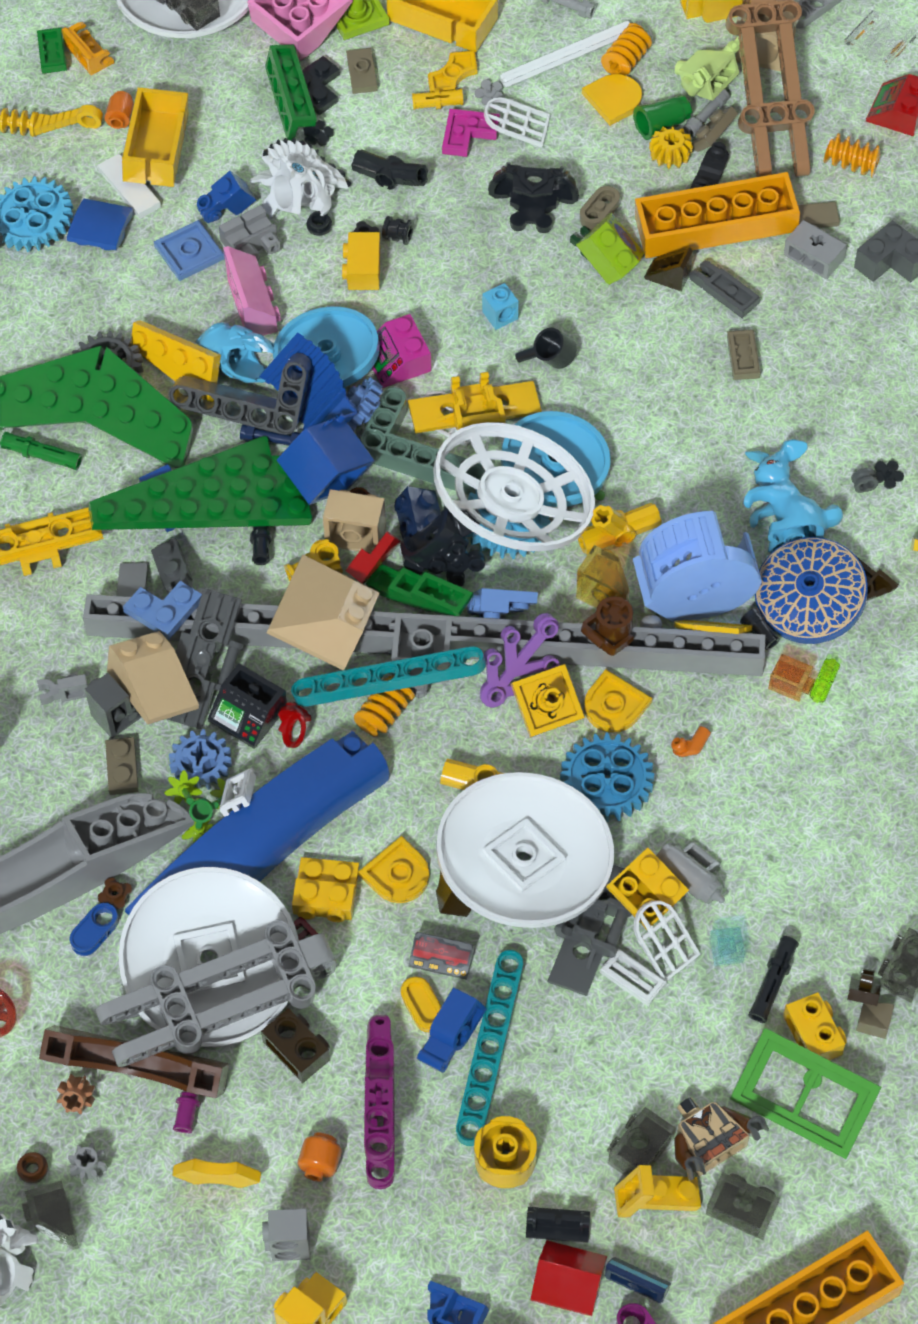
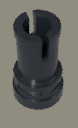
(759, 626)

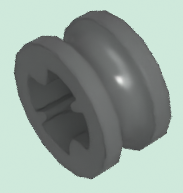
(864, 480)

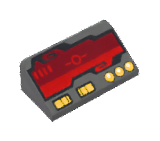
(441, 955)

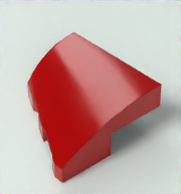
(367, 563)

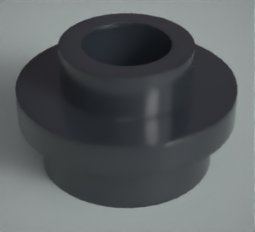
(315, 219)

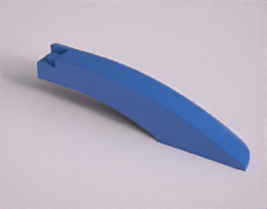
(287, 811)

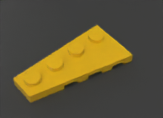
(175, 355)

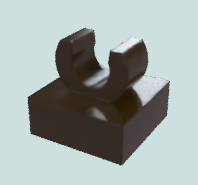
(864, 989)

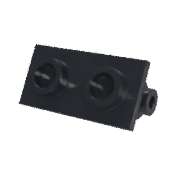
(558, 1224)

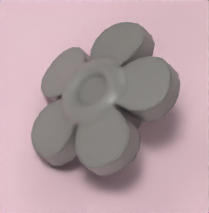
(488, 91)

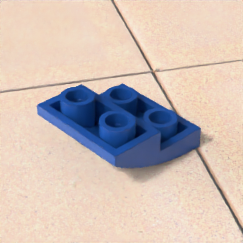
(99, 224)

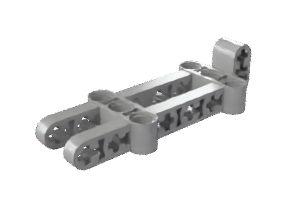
(313, 960)

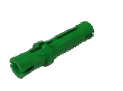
(36, 449)

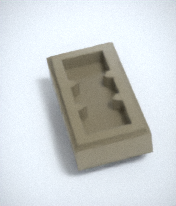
(361, 71)
(743, 354)

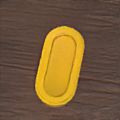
(420, 1002)

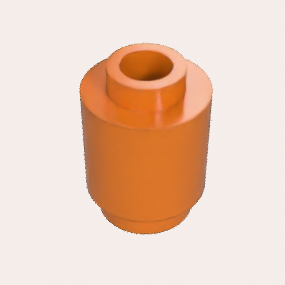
(119, 110)

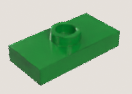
(51, 50)

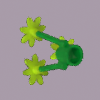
(201, 808)

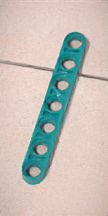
(401, 680)
(489, 1032)

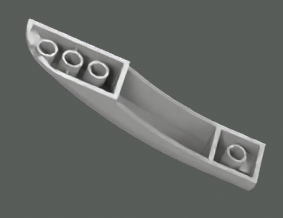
(84, 853)

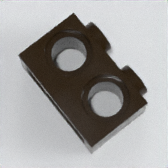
(291, 1048)

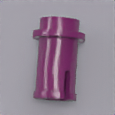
(186, 1112)

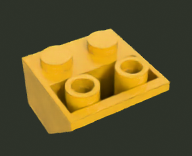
(647, 881)

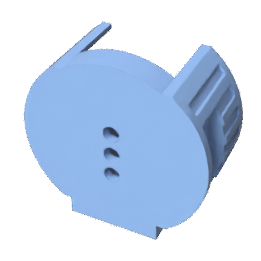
(706, 584)

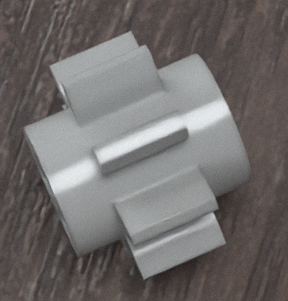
(92, 1168)

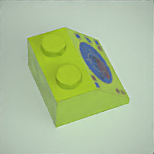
(610, 249)

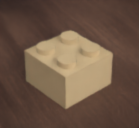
(354, 520)

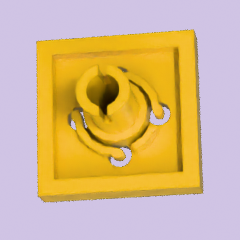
(556, 682)

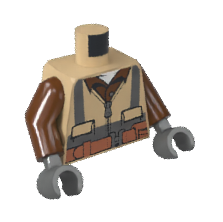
(712, 1135)

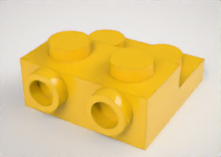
(325, 889)

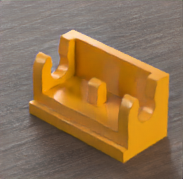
(86, 49)

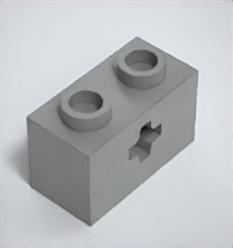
(815, 249)

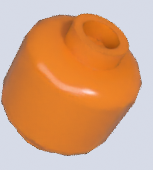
(319, 1156)

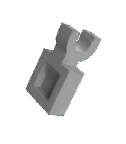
(66, 689)

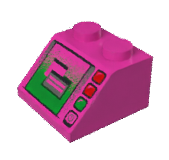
(401, 352)

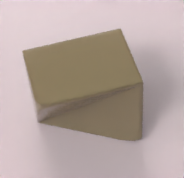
(875, 1019)

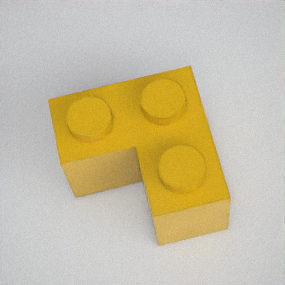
(311, 1303)

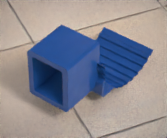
(327, 449)

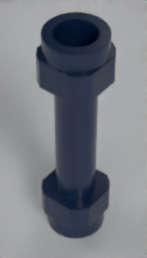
(250, 433)

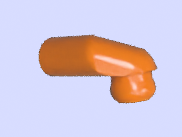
(693, 746)

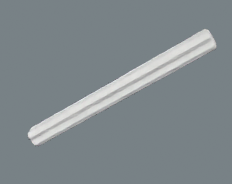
(562, 55)

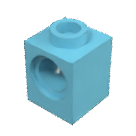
(500, 306)

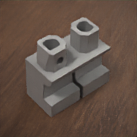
(250, 233)

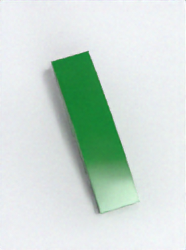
(419, 591)

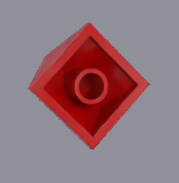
(568, 1278)

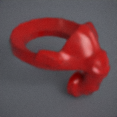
(289, 715)

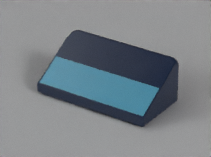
(637, 1279)

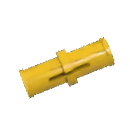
(437, 99)

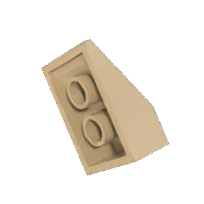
(151, 677)

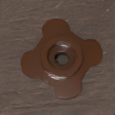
(118, 900)

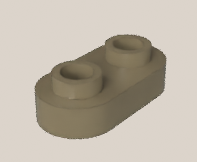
(597, 208)

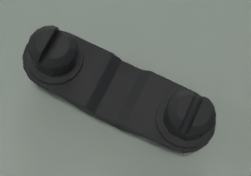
(711, 166)

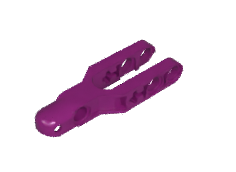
(379, 1100)

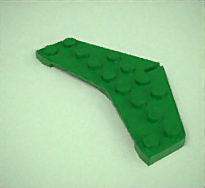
(106, 398)

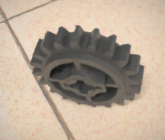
(118, 346)

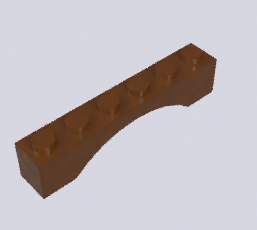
(168, 1067)

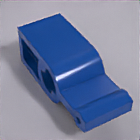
(451, 1029)

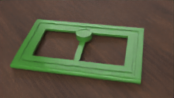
(819, 1066)

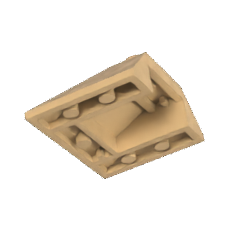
(323, 612)

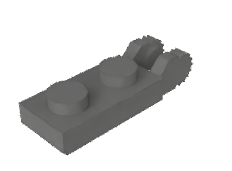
(725, 288)
(171, 564)

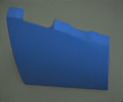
(447, 1304)

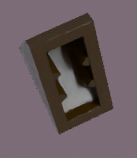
(671, 269)

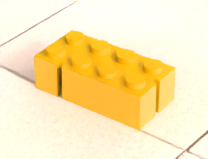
(448, 20)
(155, 137)

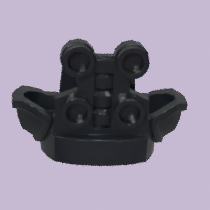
(533, 198)
(443, 550)

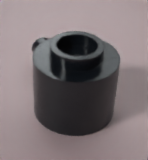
(552, 348)

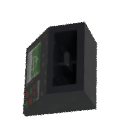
(247, 706)

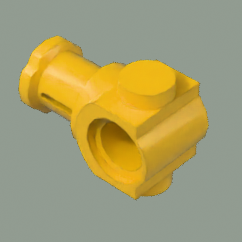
(319, 550)

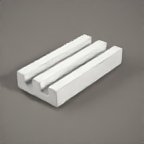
(242, 792)
(627, 986)

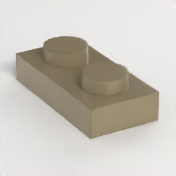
(709, 133)
(121, 766)

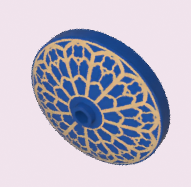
(815, 611)

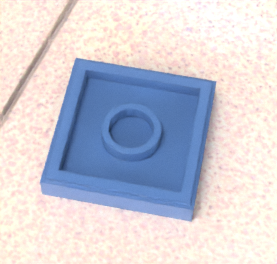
(189, 250)

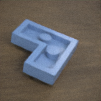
(164, 614)

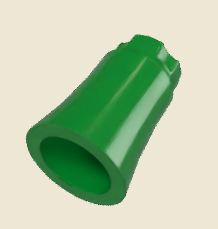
(661, 114)

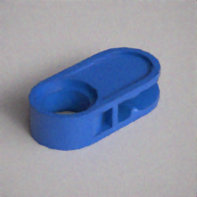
(89, 934)

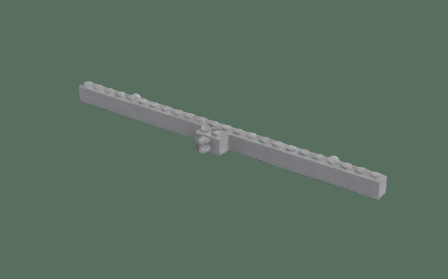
(424, 634)

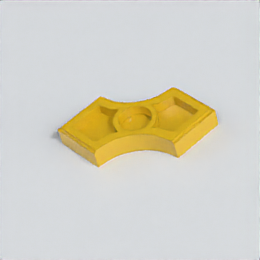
(457, 68)
(204, 1172)

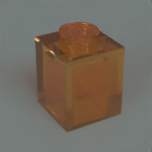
(791, 678)

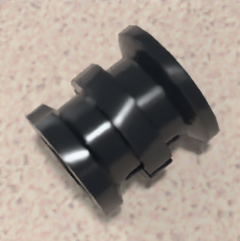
(398, 229)

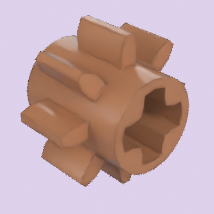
(76, 1094)

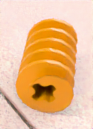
(626, 50)
(852, 155)
(380, 709)

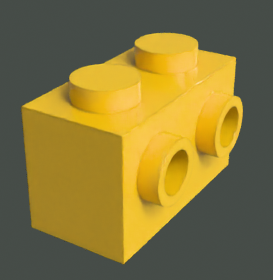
(362, 261)
(813, 1026)

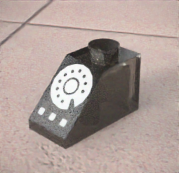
(51, 1213)

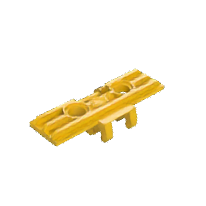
(474, 405)
(40, 539)

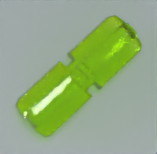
(826, 676)

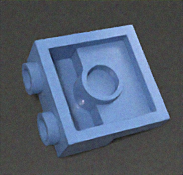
(497, 602)

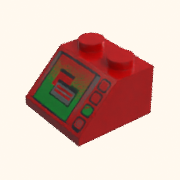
(897, 105)

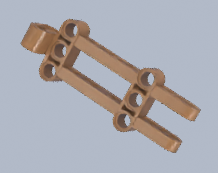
(790, 81)

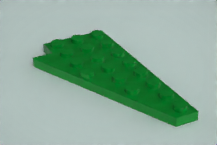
(220, 490)

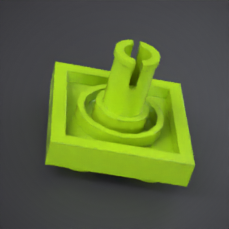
(361, 18)

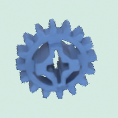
(365, 400)
(212, 764)

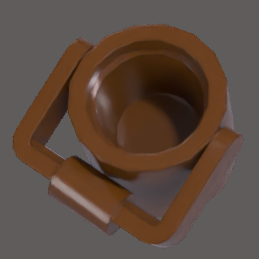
(612, 625)

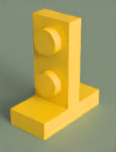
(655, 1192)

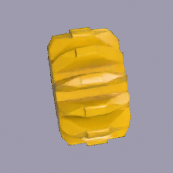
(671, 147)

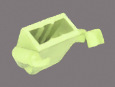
(709, 71)

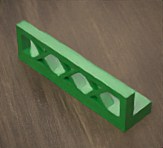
(289, 89)

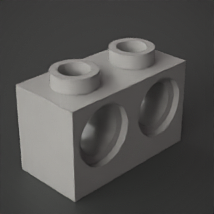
(287, 1234)

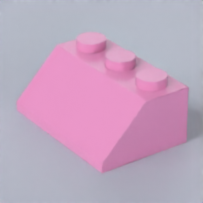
(250, 292)

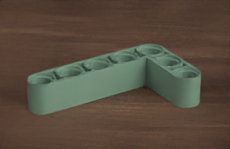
(392, 413)

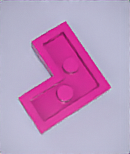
(461, 127)

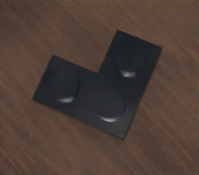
(316, 77)

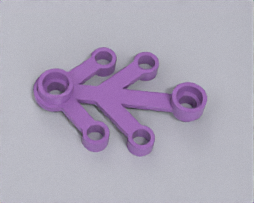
(516, 664)

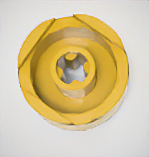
(505, 1169)

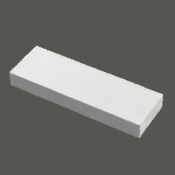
(134, 194)

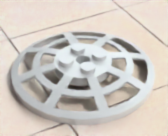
(505, 480)

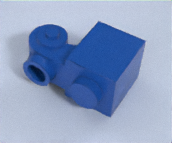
(227, 193)

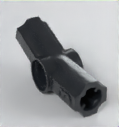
(389, 170)

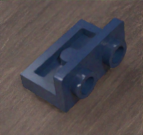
(416, 510)

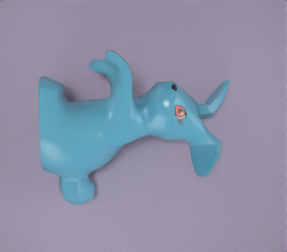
(795, 513)

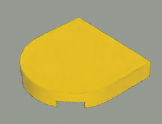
(613, 96)
(614, 703)
(397, 872)

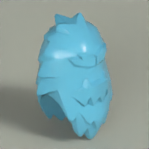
(237, 349)

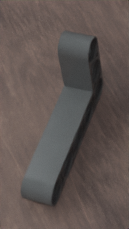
(247, 400)

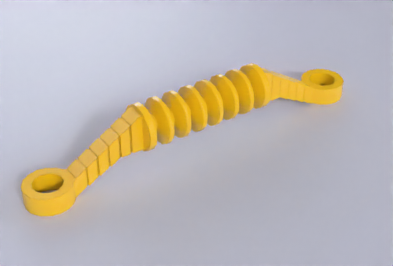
(43, 123)

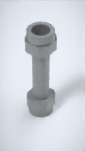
(584, 8)
(693, 124)

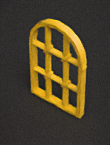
(712, 626)

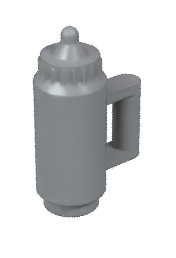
(692, 874)

